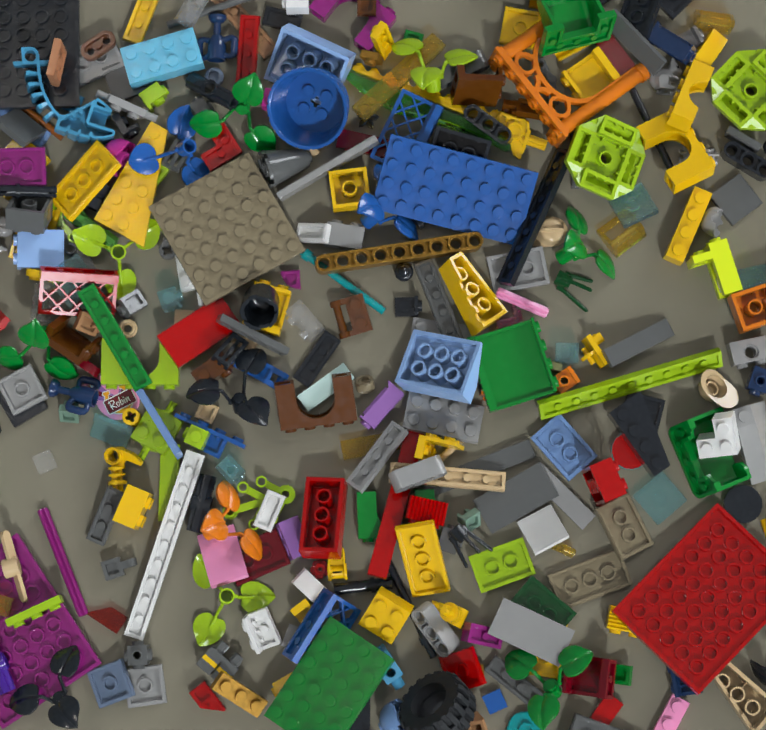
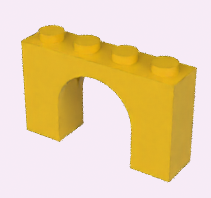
(694, 168)

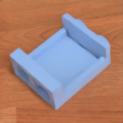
(39, 249)

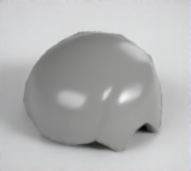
(711, 220)

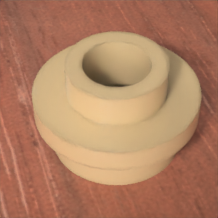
(128, 322)

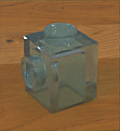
(170, 299)
(231, 470)

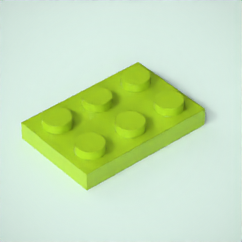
(502, 565)

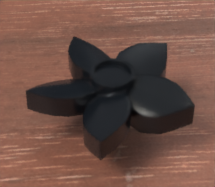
(369, 122)

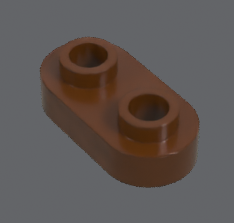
(97, 44)

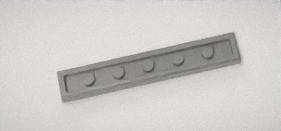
(331, 165)

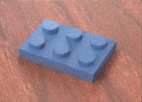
(563, 447)

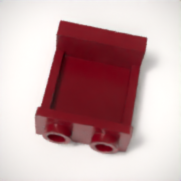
(594, 681)

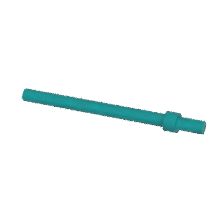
(308, 256)

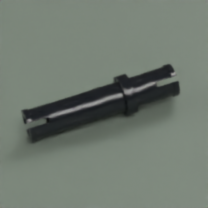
(28, 191)
(362, 586)

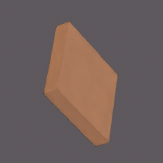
(56, 62)

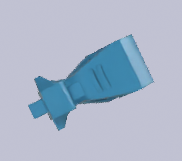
(83, 124)

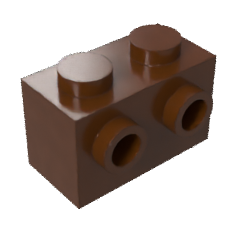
(211, 369)

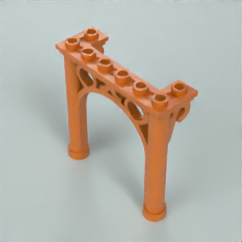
(592, 105)

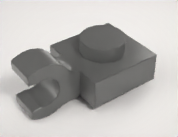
(115, 567)

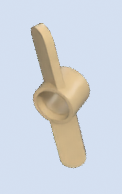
(11, 565)

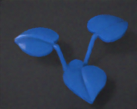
(144, 158)
(374, 213)

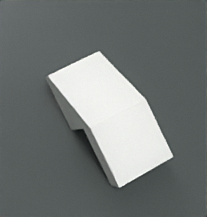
(308, 584)

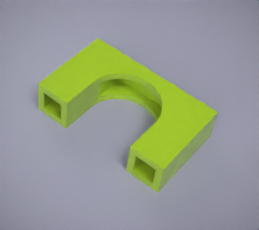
(164, 375)

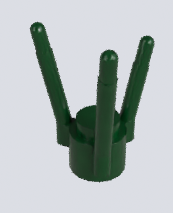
(565, 278)

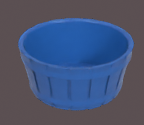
(296, 117)

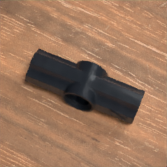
(204, 87)
(201, 502)

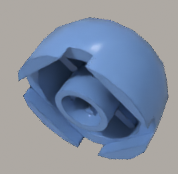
(390, 716)

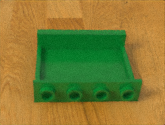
(514, 366)

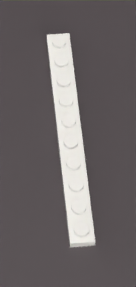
(164, 545)

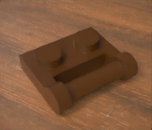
(357, 313)

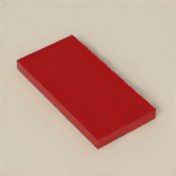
(196, 333)

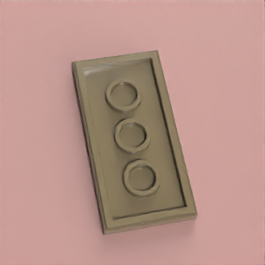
(590, 579)

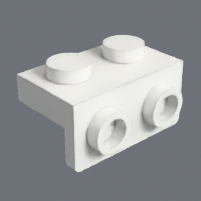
(261, 630)

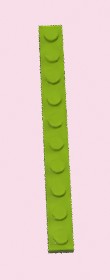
(629, 383)

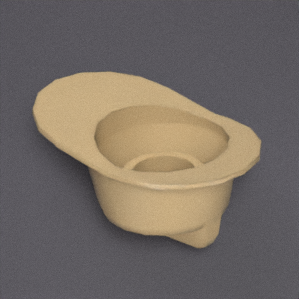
(551, 233)
(717, 389)

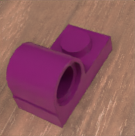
(478, 635)

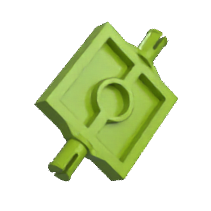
(149, 435)

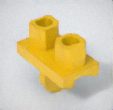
(592, 350)

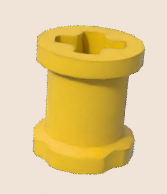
(137, 418)

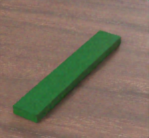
(114, 337)

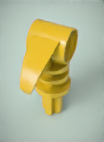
(117, 465)
(451, 613)

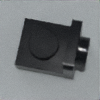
(122, 124)
(407, 306)

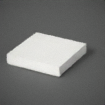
(543, 529)

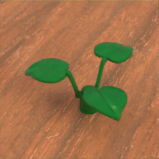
(248, 93)
(575, 249)
(34, 335)
(546, 707)

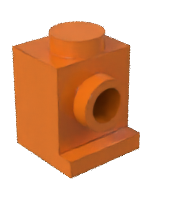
(572, 380)

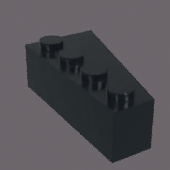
(639, 432)

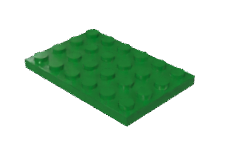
(330, 681)

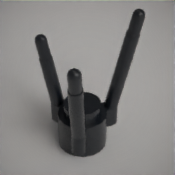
(460, 533)

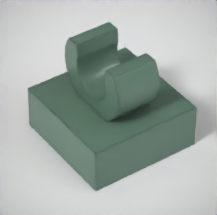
(66, 416)
(470, 519)

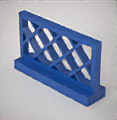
(427, 127)
(313, 620)

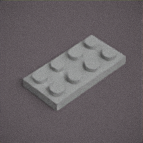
(443, 417)

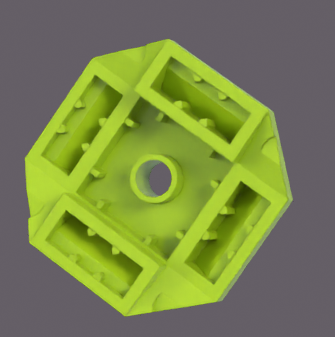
(729, 86)
(622, 151)

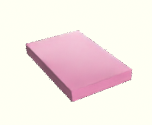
(223, 559)

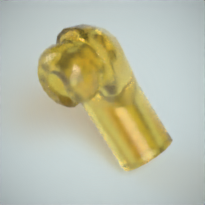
(564, 549)

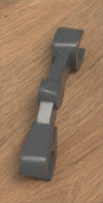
(548, 75)
(87, 259)

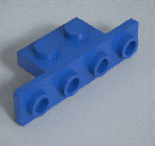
(217, 439)

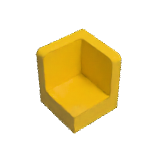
(301, 609)

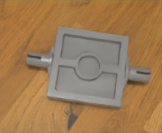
(118, 104)

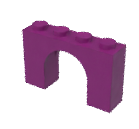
(324, 8)

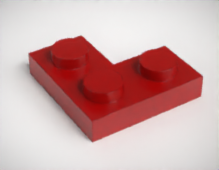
(223, 152)

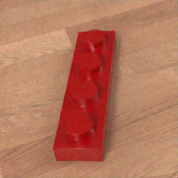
(247, 45)

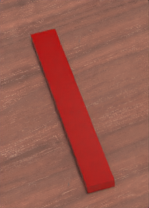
(392, 515)

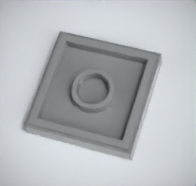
(22, 389)
(148, 686)

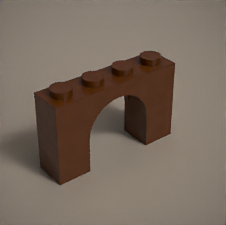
(293, 417)

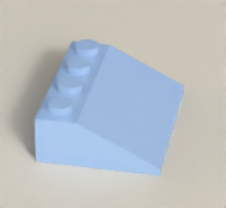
(301, 48)
(440, 366)

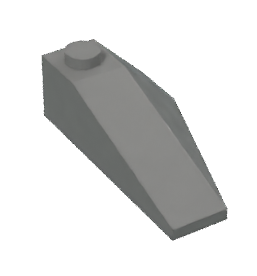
(752, 436)

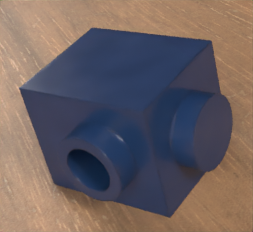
(756, 381)

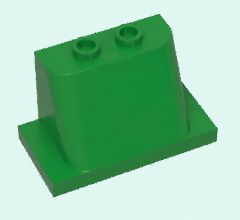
(573, 24)

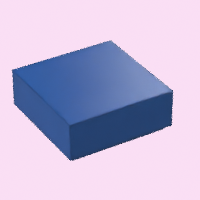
(494, 701)

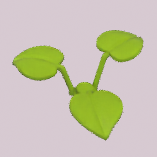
(431, 76)
(90, 240)
(209, 628)

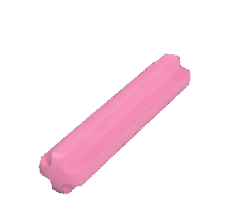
(522, 302)

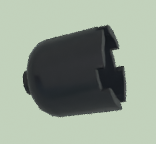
(260, 306)

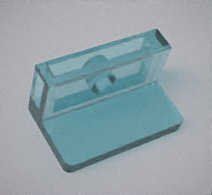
(111, 431)

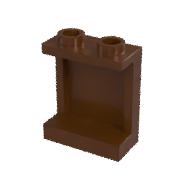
(476, 88)
(70, 342)

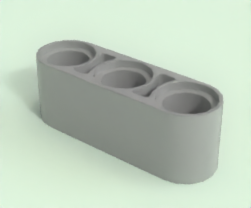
(417, 473)
(435, 629)

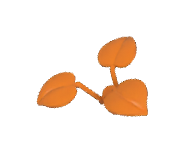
(215, 527)

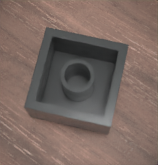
(29, 214)

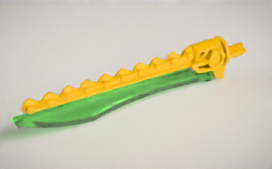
(517, 125)

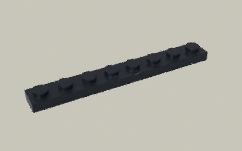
(534, 219)

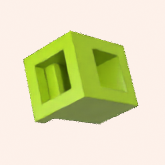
(154, 96)

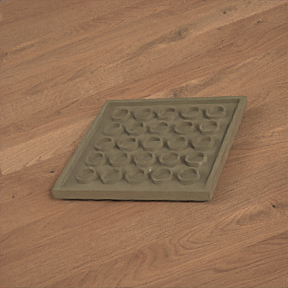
(226, 229)

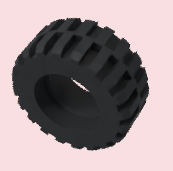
(429, 694)

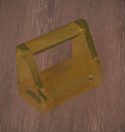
(708, 20)
(623, 241)

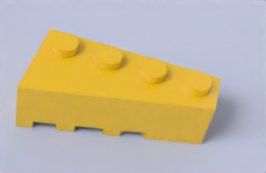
(471, 294)

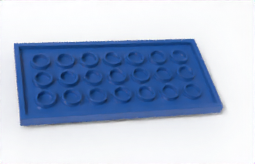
(454, 189)

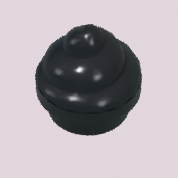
(403, 271)

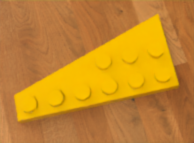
(128, 201)

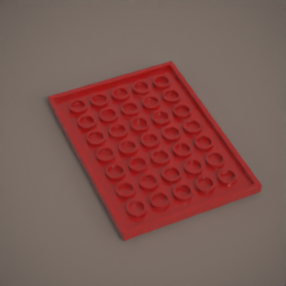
(701, 599)

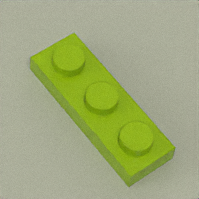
(34, 612)

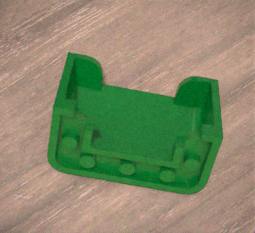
(706, 474)

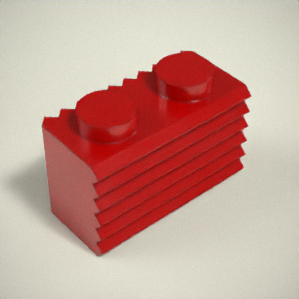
(426, 509)

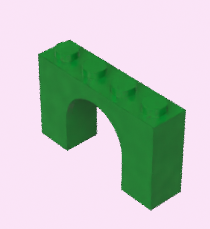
(367, 513)

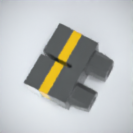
(214, 656)

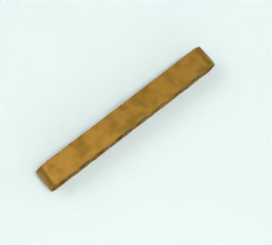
(406, 247)

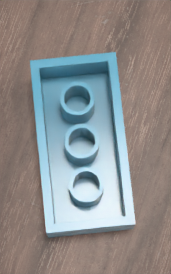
(162, 58)

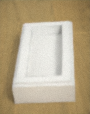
(313, 232)
(269, 510)

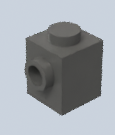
(444, 541)

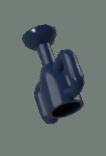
(216, 44)
(80, 394)

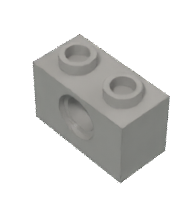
(737, 349)

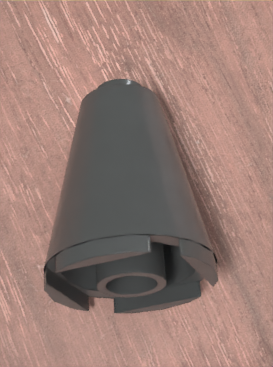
(282, 164)

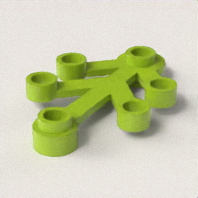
(260, 497)

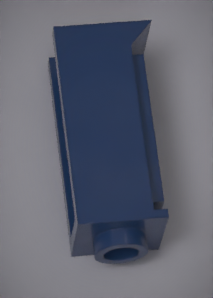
(672, 44)

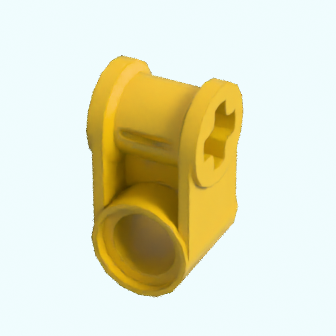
(337, 565)

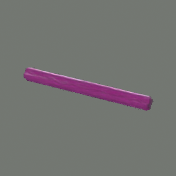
(62, 562)

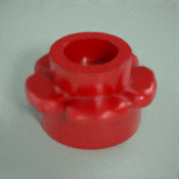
(314, 569)

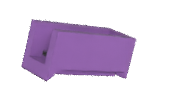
(381, 406)

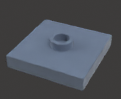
(111, 683)

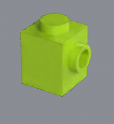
(196, 437)

